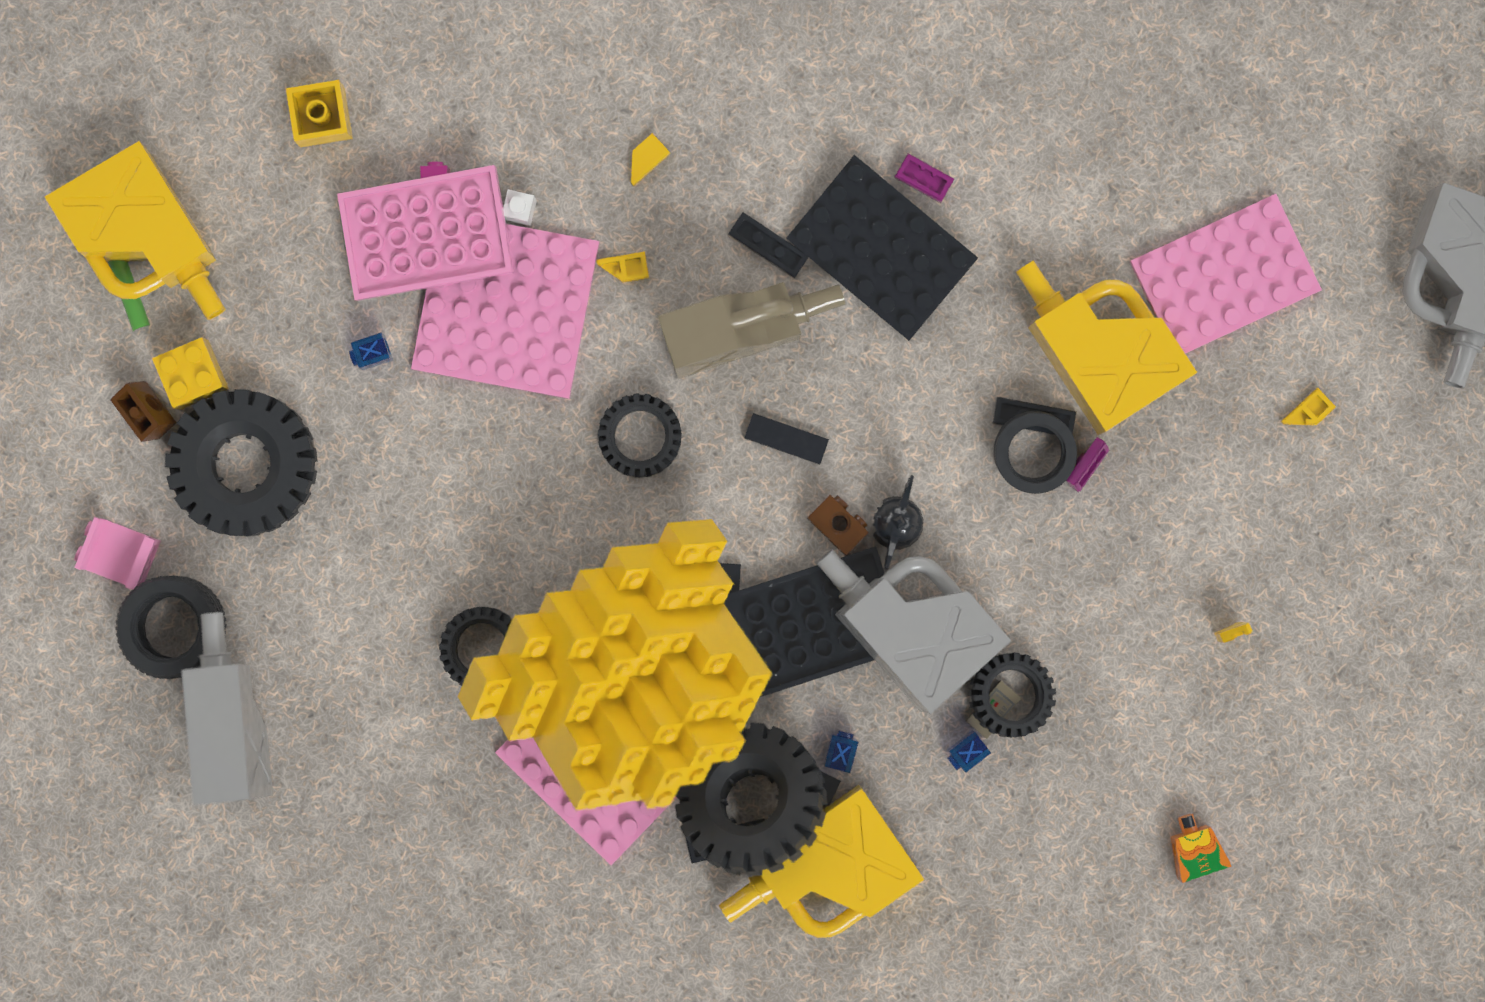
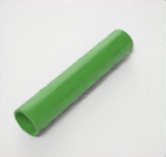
(133, 307)

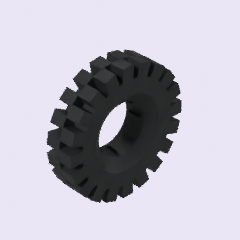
(195, 456)
(783, 832)

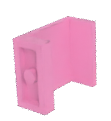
(116, 552)

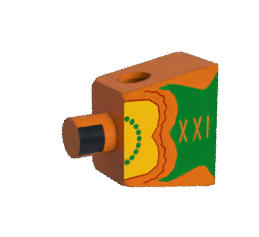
(1196, 850)

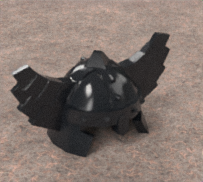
(898, 522)

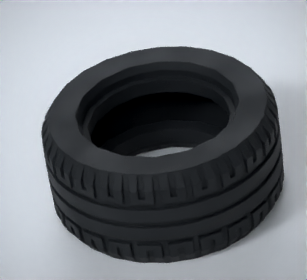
(133, 616)

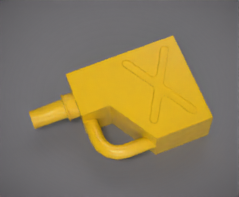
(131, 215)
(1105, 363)
(849, 862)

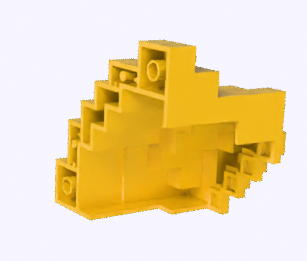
(628, 673)

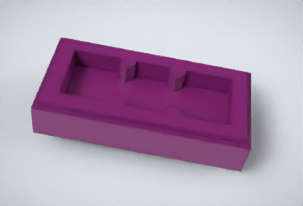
(924, 178)
(1087, 464)

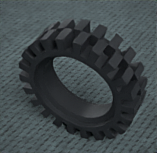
(631, 404)
(457, 626)
(1043, 695)

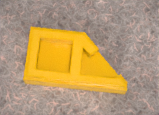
(647, 157)
(626, 267)
(1310, 410)
(1233, 631)

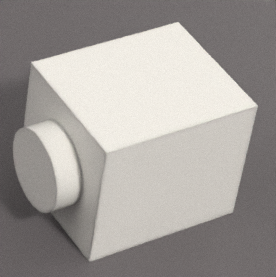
(519, 207)

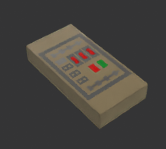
(1002, 701)

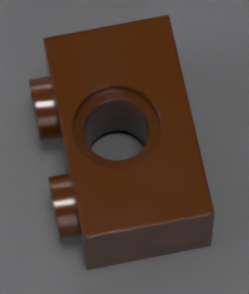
(143, 411)
(842, 540)

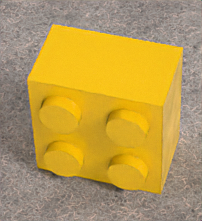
(319, 113)
(190, 373)

